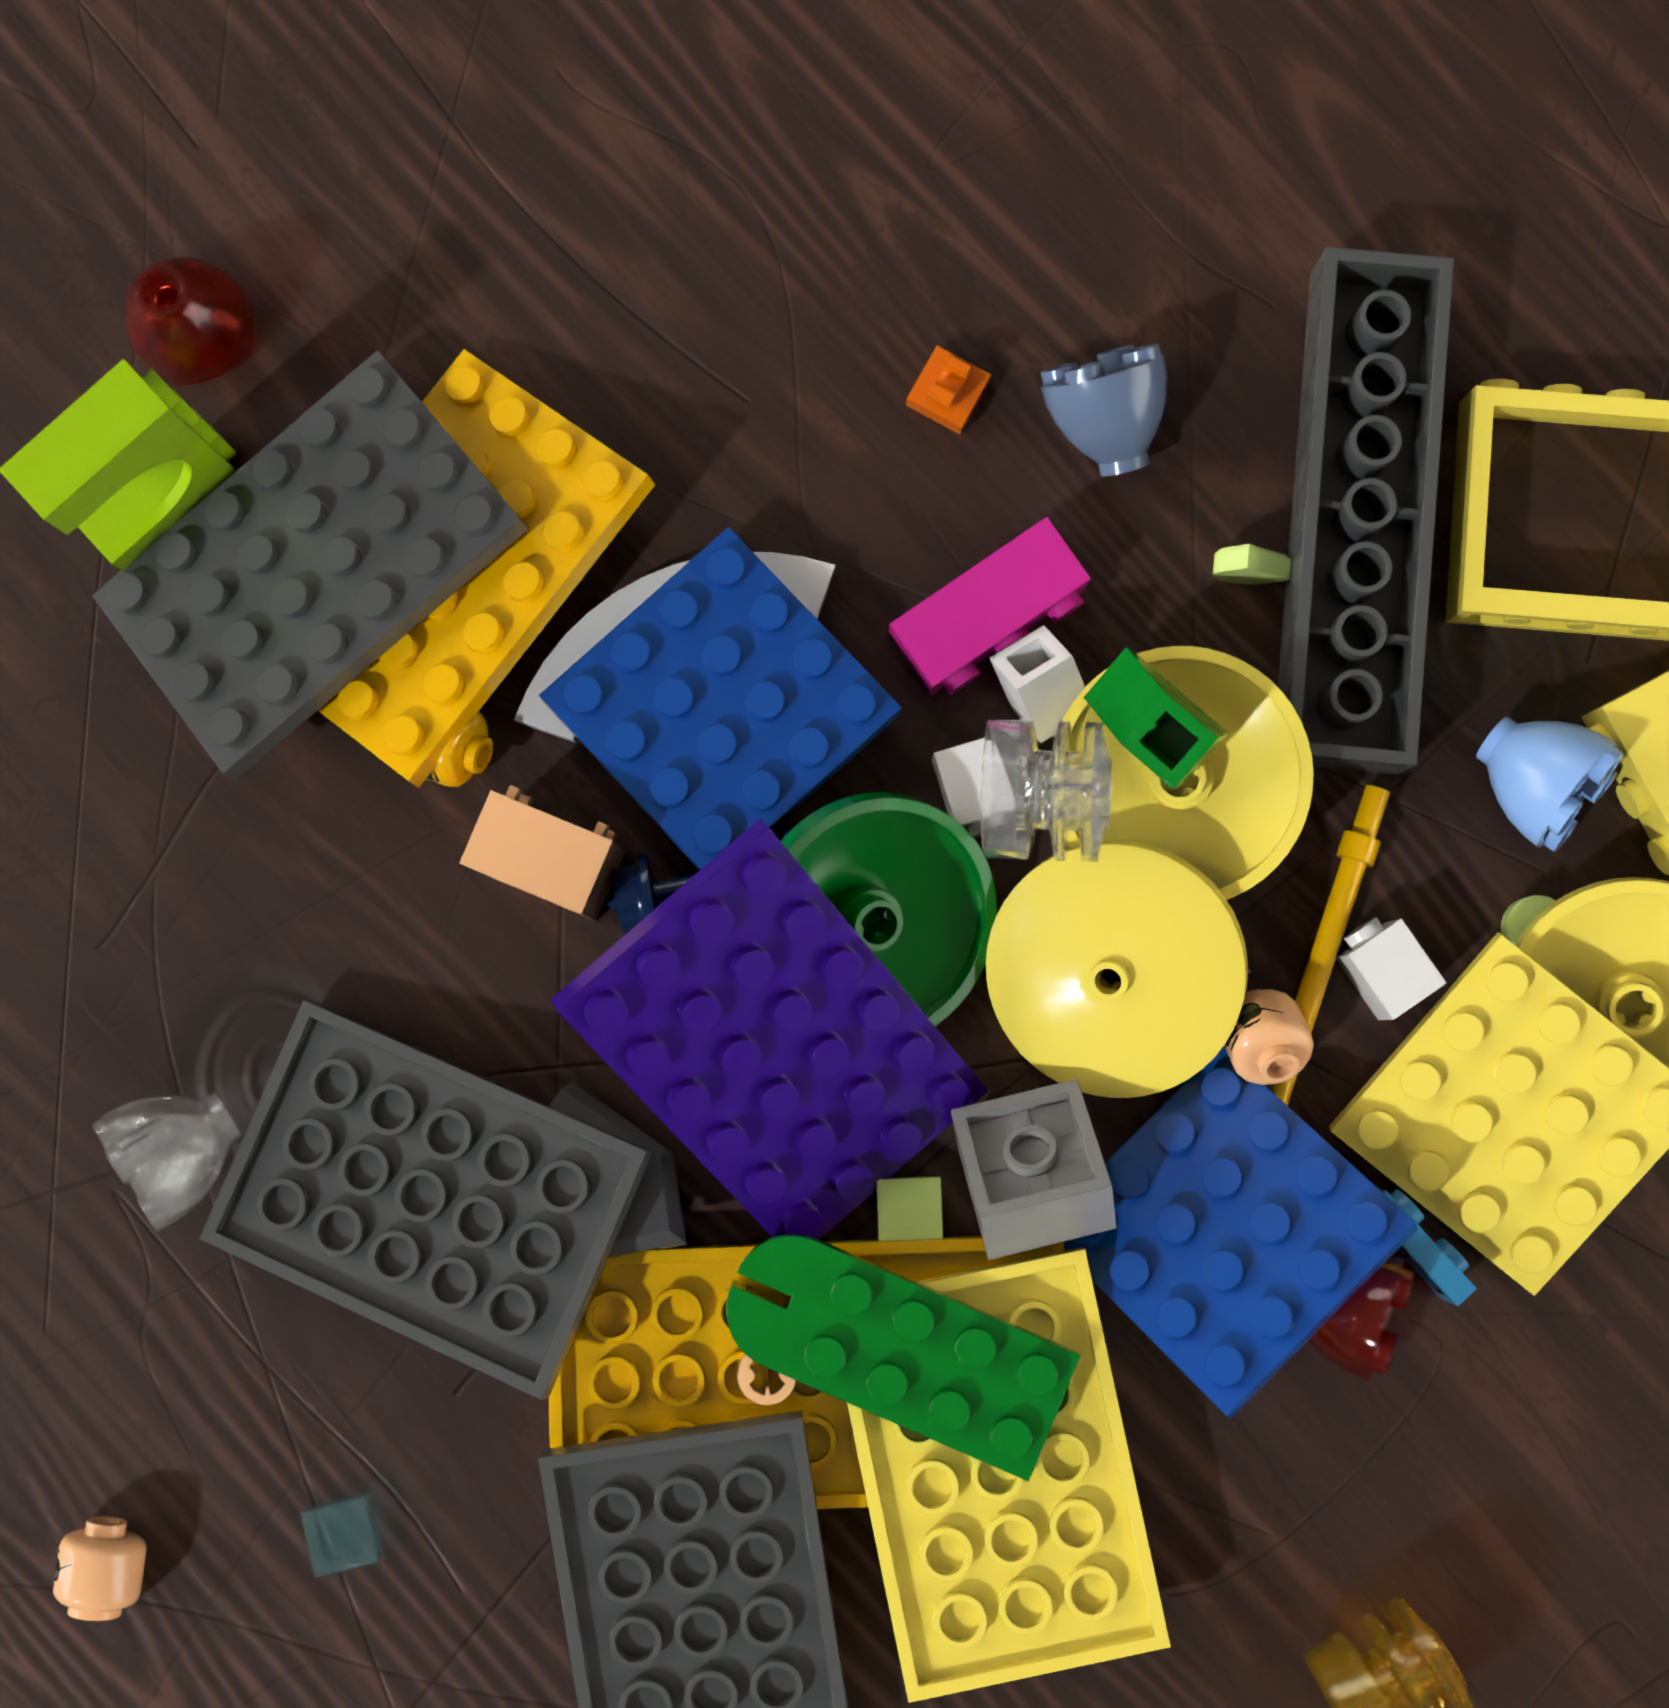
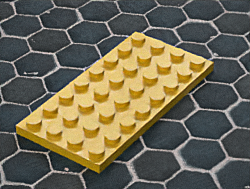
(663, 1357)

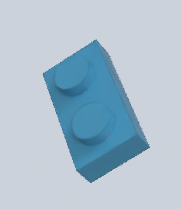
(1436, 1262)

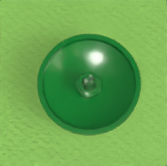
(907, 887)

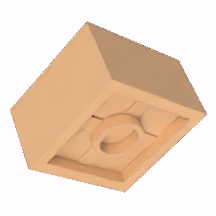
(543, 853)

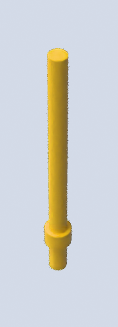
(1357, 850)

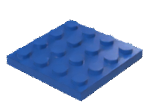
(720, 701)
(1236, 1233)

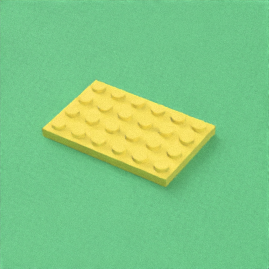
(1002, 1571)

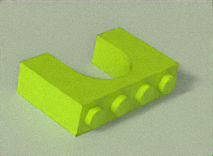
(121, 464)

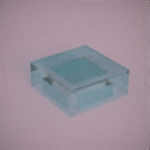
(342, 1535)

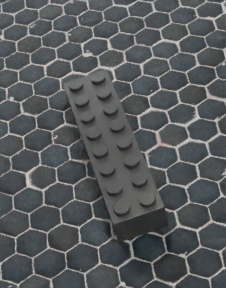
(1365, 505)

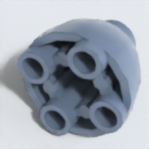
(1110, 405)

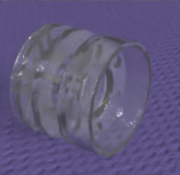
(1044, 790)

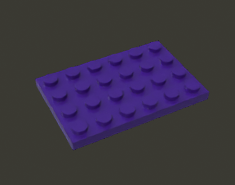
(770, 1039)

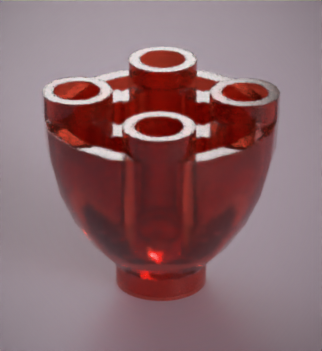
(187, 320)
(1358, 1333)

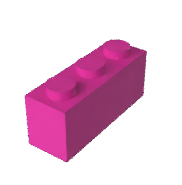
(990, 608)

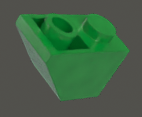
(1154, 719)

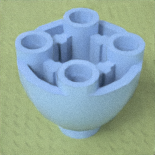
(1545, 774)

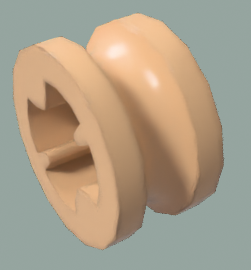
(764, 1397)

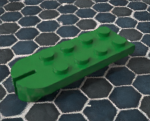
(901, 1350)

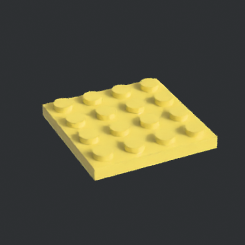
(1514, 1114)

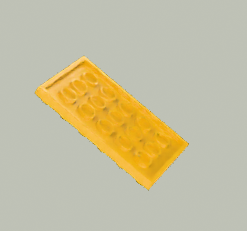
(573, 502)

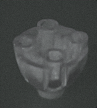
(168, 1151)

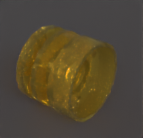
(1397, 1672)

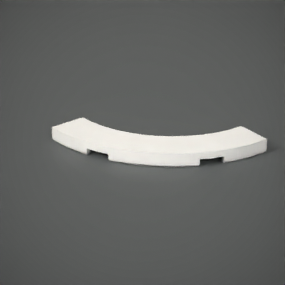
(803, 576)

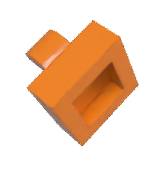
(948, 389)

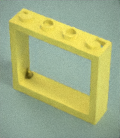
(1535, 610)

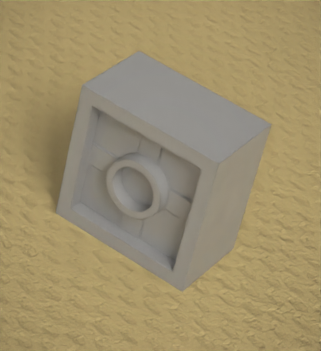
(1034, 1169)

